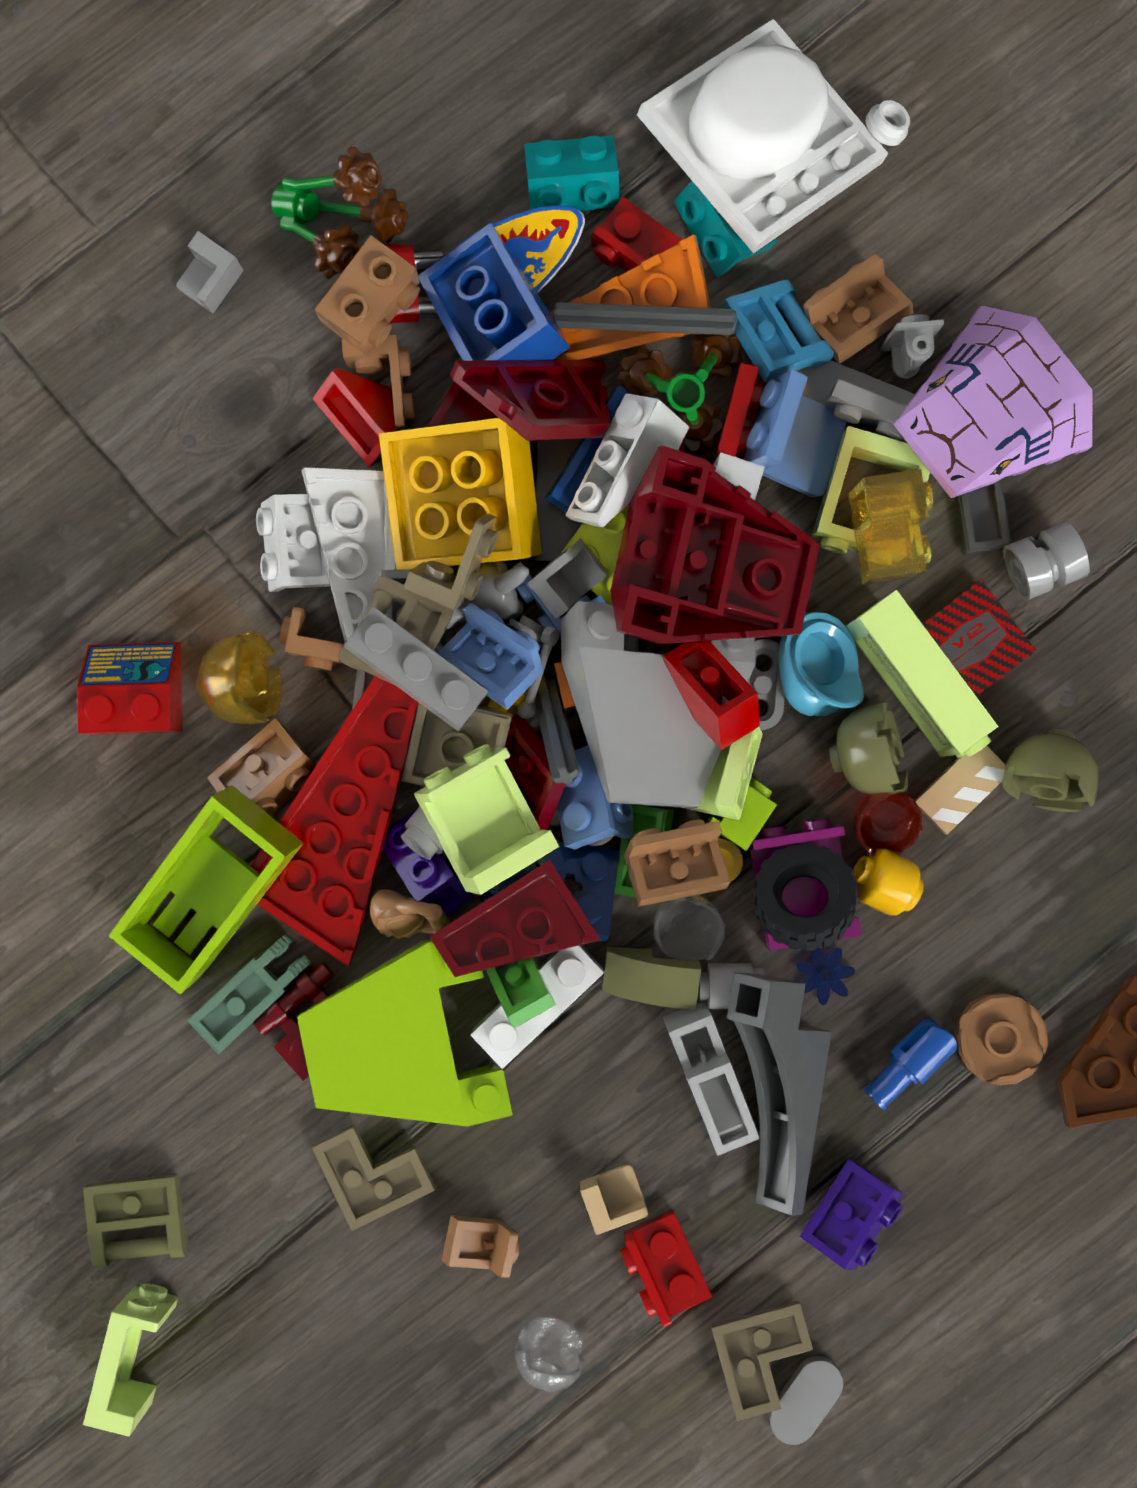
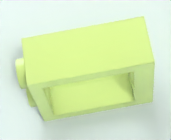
(866, 447)

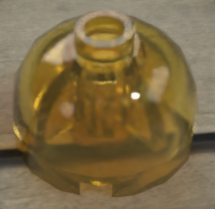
(239, 681)

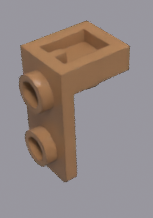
(399, 360)

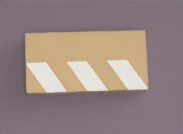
(961, 789)

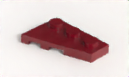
(515, 924)

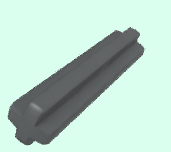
(555, 732)

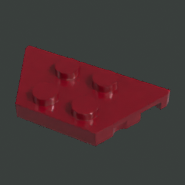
(540, 395)

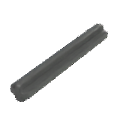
(645, 318)

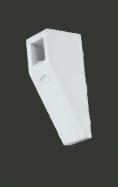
(623, 457)

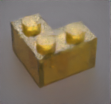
(887, 526)

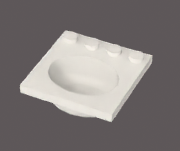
(762, 135)

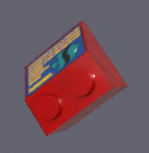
(130, 689)

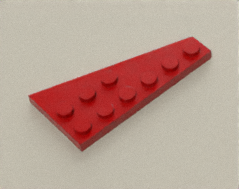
(343, 823)

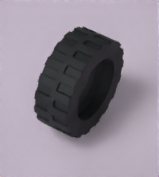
(811, 862)

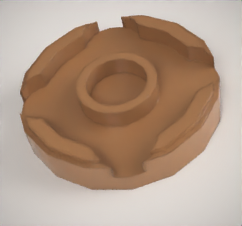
(1001, 1038)

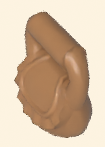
(403, 916)

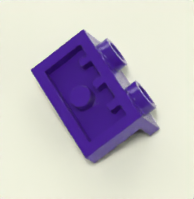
(852, 1216)

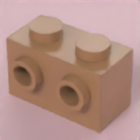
(369, 296)

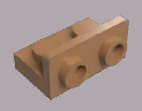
(266, 768)

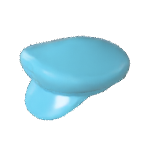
(820, 667)

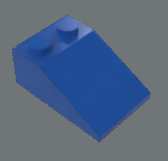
(491, 303)

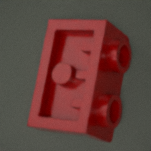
(630, 237)
(740, 412)
(666, 1267)

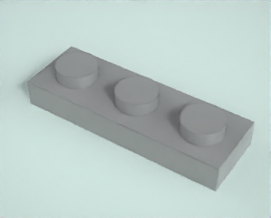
(415, 668)

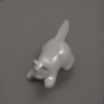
(495, 593)

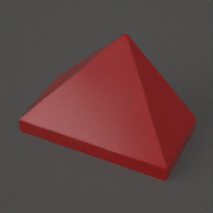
(358, 411)

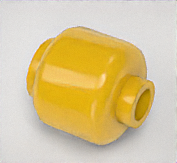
(888, 882)

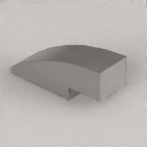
(711, 1078)

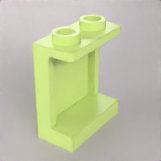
(483, 820)
(115, 1399)

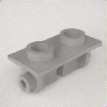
(911, 343)

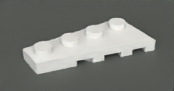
(352, 534)

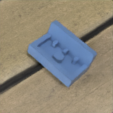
(494, 655)
(585, 811)

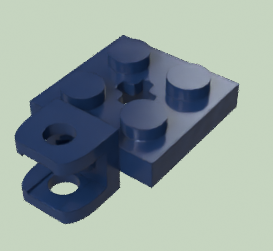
(590, 869)

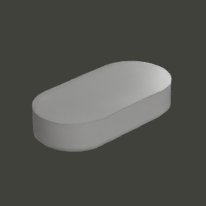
(806, 1400)

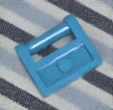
(767, 335)

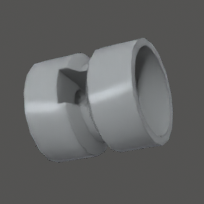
(1054, 557)

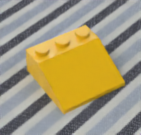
(449, 479)

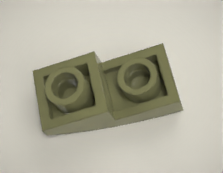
(650, 980)

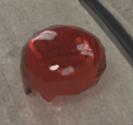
(887, 822)

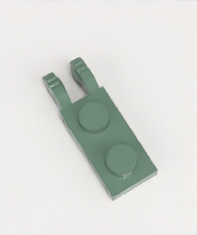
(245, 997)

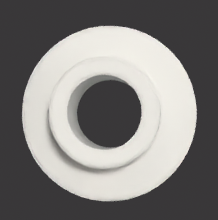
(888, 122)

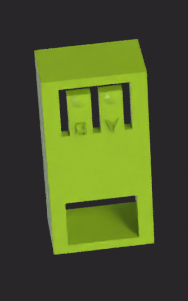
(210, 882)

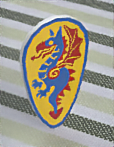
(541, 240)

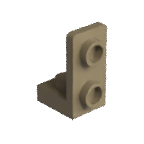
(437, 581)

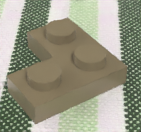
(369, 1189)
(749, 1345)

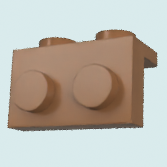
(857, 308)
(676, 862)

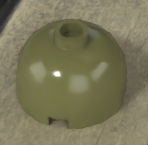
(870, 751)
(1054, 770)

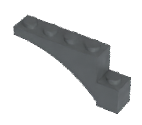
(789, 1079)

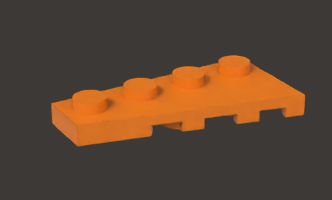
(663, 280)

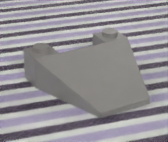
(634, 714)

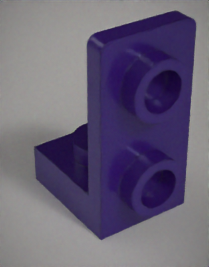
(426, 880)

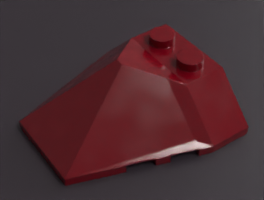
(707, 559)

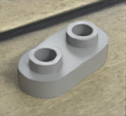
(768, 684)

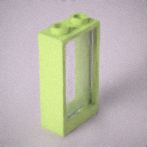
(922, 678)

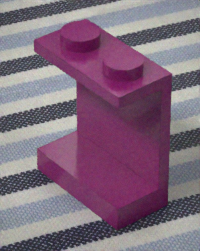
(803, 894)

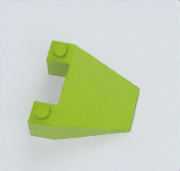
(388, 1048)

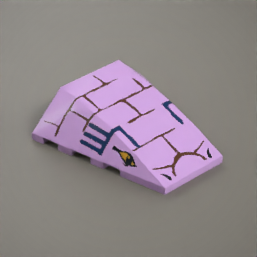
(998, 404)

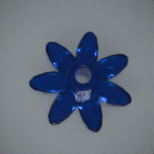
(817, 970)

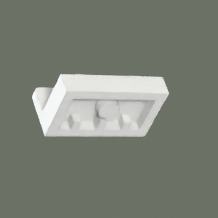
(290, 544)

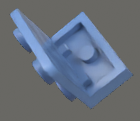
(794, 436)

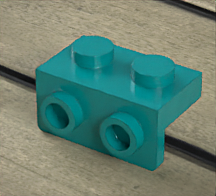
(573, 173)
(714, 235)

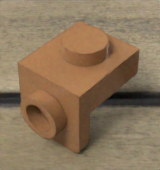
(317, 652)
(481, 1244)

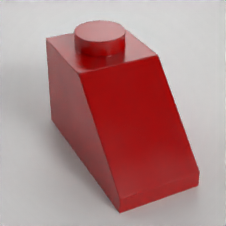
(714, 692)

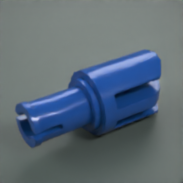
(912, 1061)

